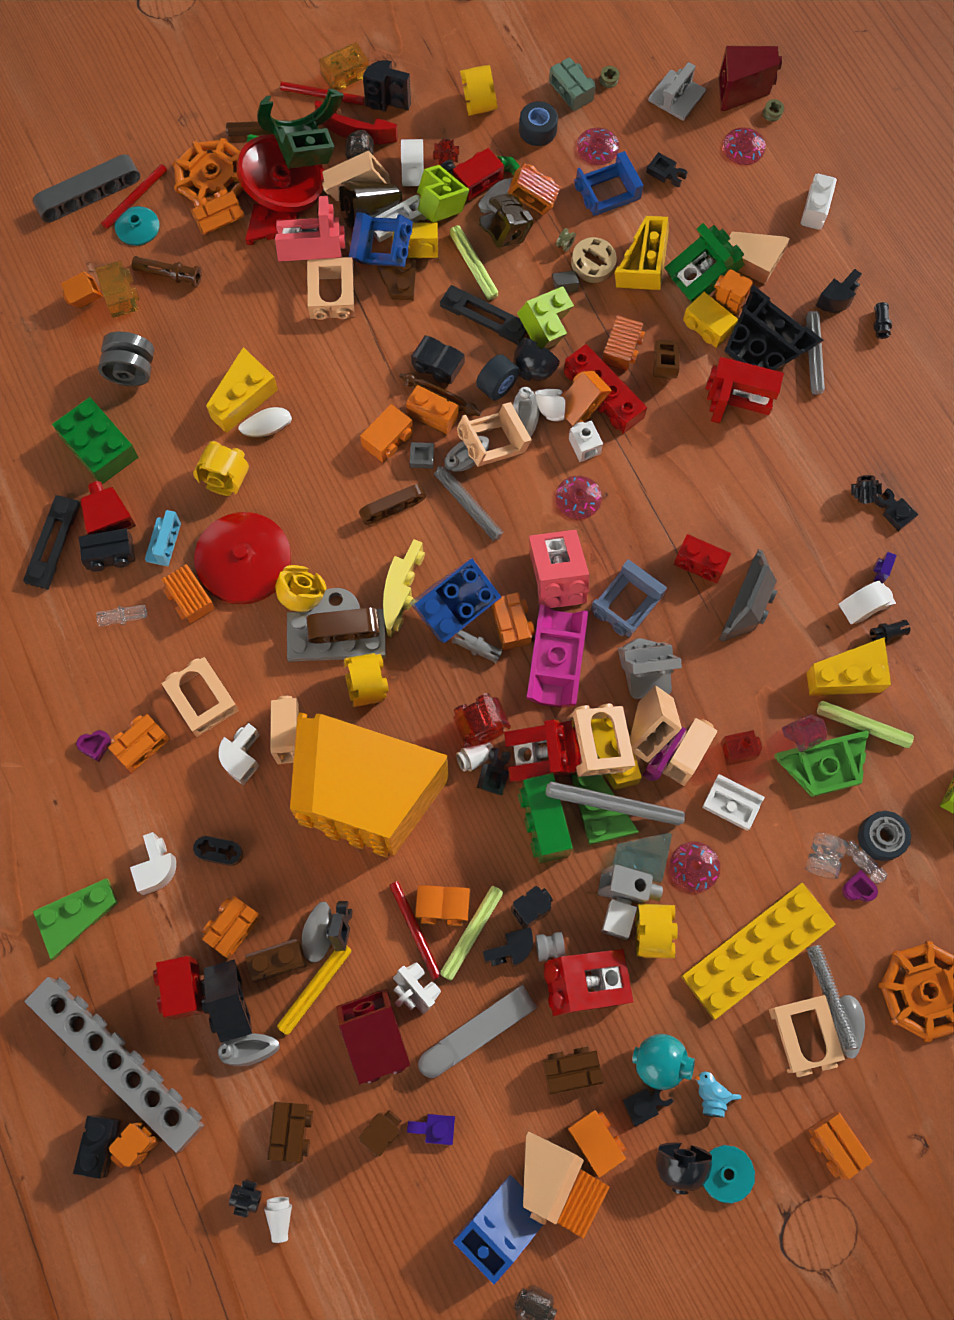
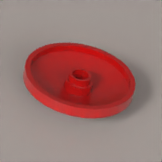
(271, 183)
(241, 557)

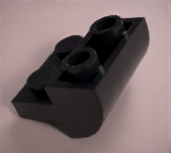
(386, 86)

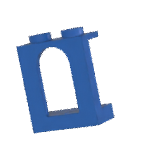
(621, 168)
(363, 237)

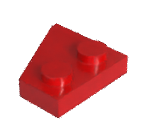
(264, 222)

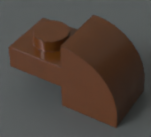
(666, 359)

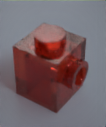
(741, 747)

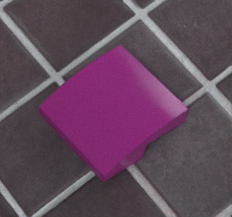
(662, 758)

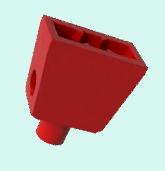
(104, 510)

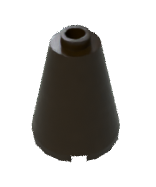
(367, 198)

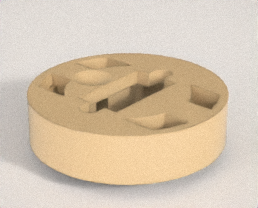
(589, 270)

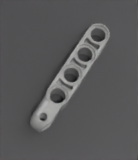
(476, 1033)

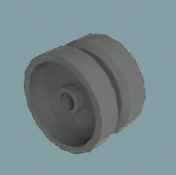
(126, 359)

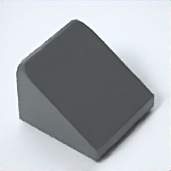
(567, 280)

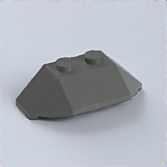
(752, 599)

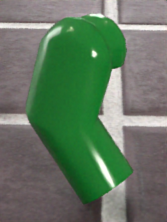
(509, 163)

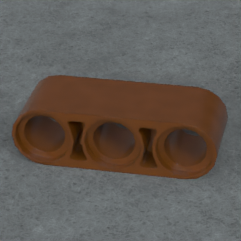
(342, 625)

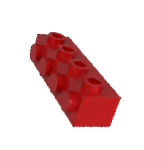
(621, 405)

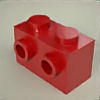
(479, 172)
(702, 558)

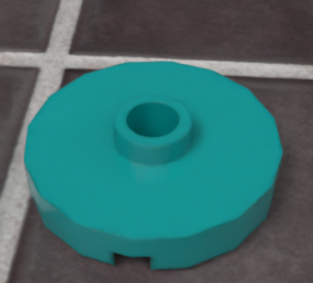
(742, 1177)

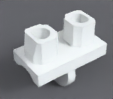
(412, 992)

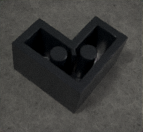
(225, 1001)

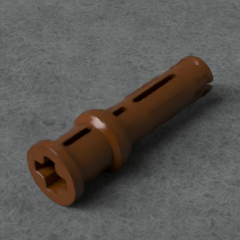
(177, 271)

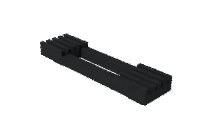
(456, 301)
(42, 573)

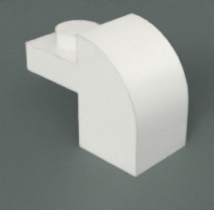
(412, 161)
(867, 602)
(234, 755)
(158, 870)

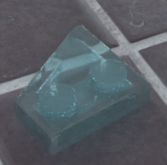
(645, 855)

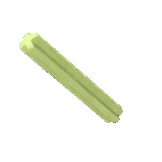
(473, 262)
(864, 723)
(471, 933)

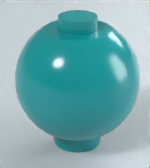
(663, 1062)

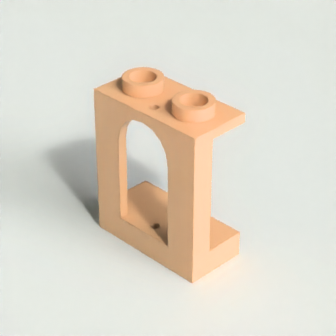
(330, 269)
(512, 427)
(213, 716)
(590, 763)
(790, 1042)

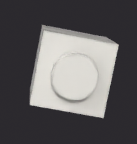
(619, 918)

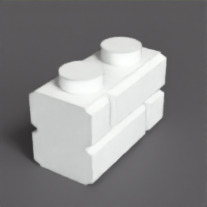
(818, 201)

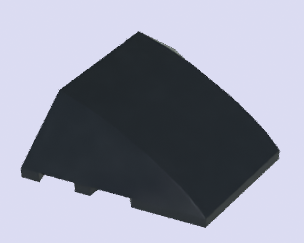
(768, 335)

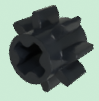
(866, 489)
(245, 1198)

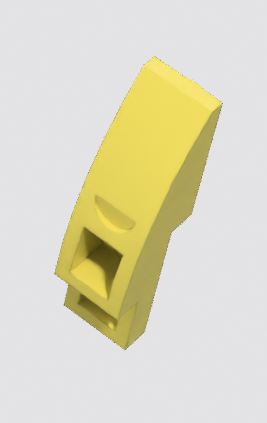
(396, 591)

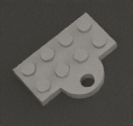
(297, 637)

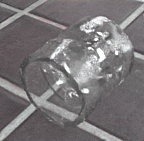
(826, 855)

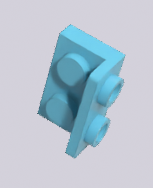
(163, 539)

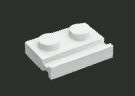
(733, 802)

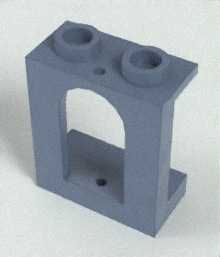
(642, 580)

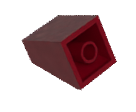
(747, 74)
(372, 1037)

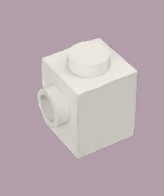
(585, 440)

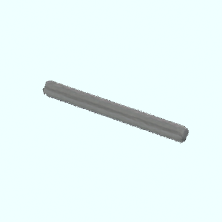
(614, 803)

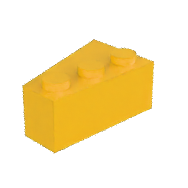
(646, 256)
(240, 391)
(852, 672)
(607, 747)

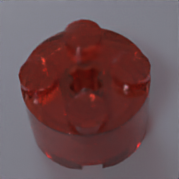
(481, 720)

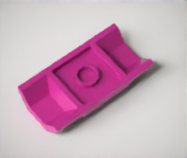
(557, 657)

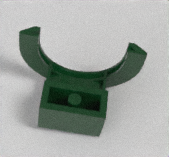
(301, 139)

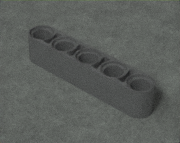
(86, 188)

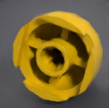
(299, 589)

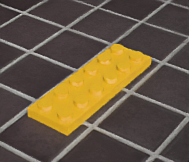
(758, 951)

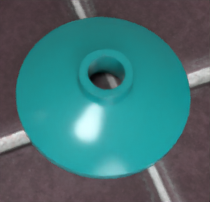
(139, 232)

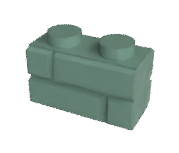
(572, 83)

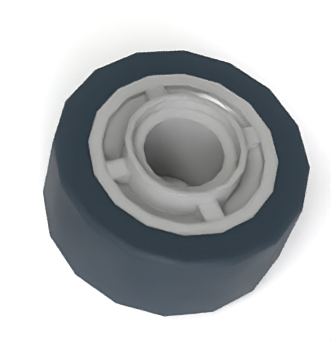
(897, 831)

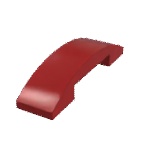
(381, 132)

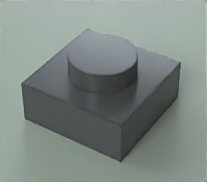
(421, 455)

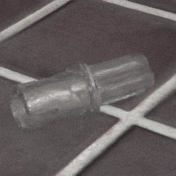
(121, 615)

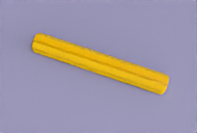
(312, 990)

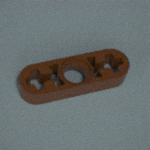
(392, 504)

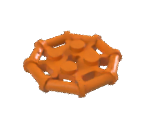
(199, 169)
(912, 990)

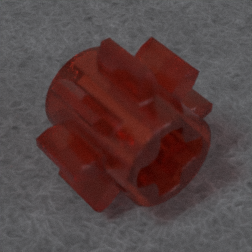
(445, 151)

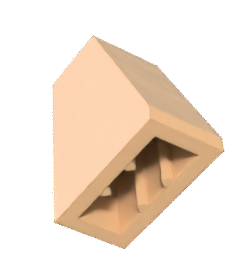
(358, 169)
(760, 253)
(654, 724)
(283, 728)
(690, 751)
(548, 1178)

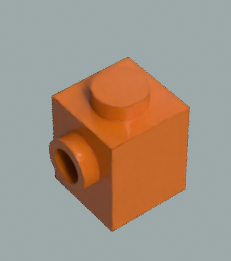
(80, 290)

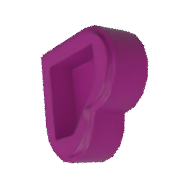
(94, 745)
(860, 887)

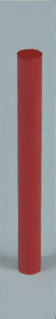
(318, 92)
(134, 196)
(415, 930)

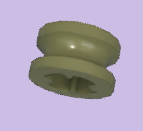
(609, 70)
(775, 105)
(565, 239)

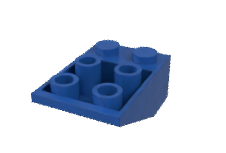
(455, 600)
(498, 1231)

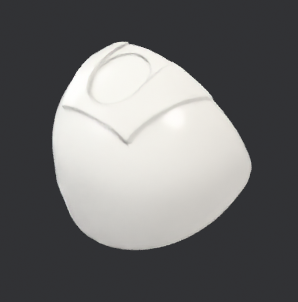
(551, 404)

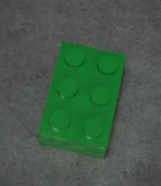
(95, 440)
(544, 820)

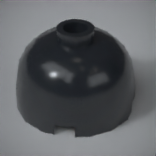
(533, 361)
(683, 1168)

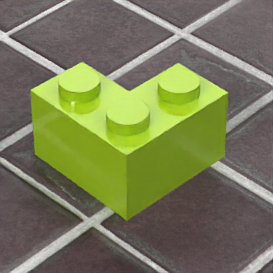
(440, 194)
(543, 315)

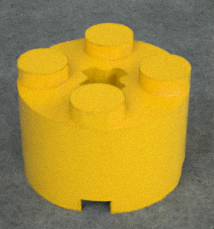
(479, 90)
(221, 468)
(365, 679)
(655, 931)

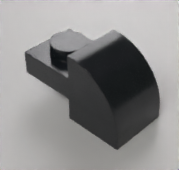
(839, 295)
(518, 948)

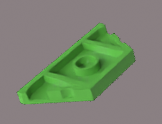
(829, 765)

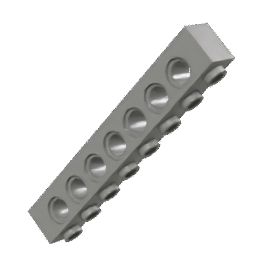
(43, 1003)

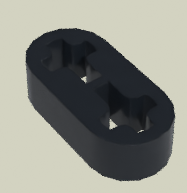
(217, 857)

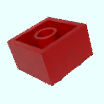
(179, 987)

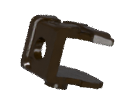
(506, 220)

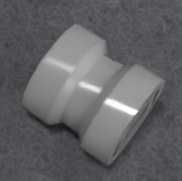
(550, 946)

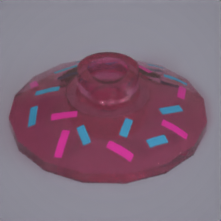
(597, 146)
(744, 146)
(578, 506)
(685, 875)

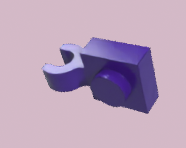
(438, 1129)

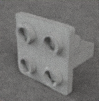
(678, 92)

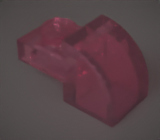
(806, 732)

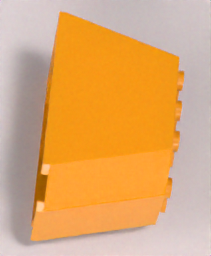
(362, 783)

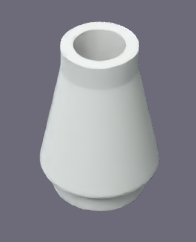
(473, 756)
(278, 1218)

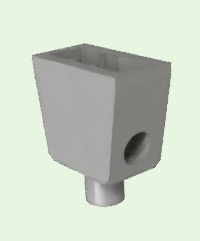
(628, 884)

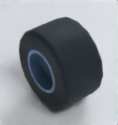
(538, 123)
(497, 377)

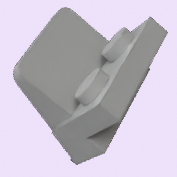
(648, 665)

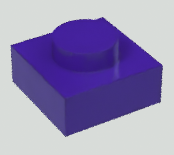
(883, 567)

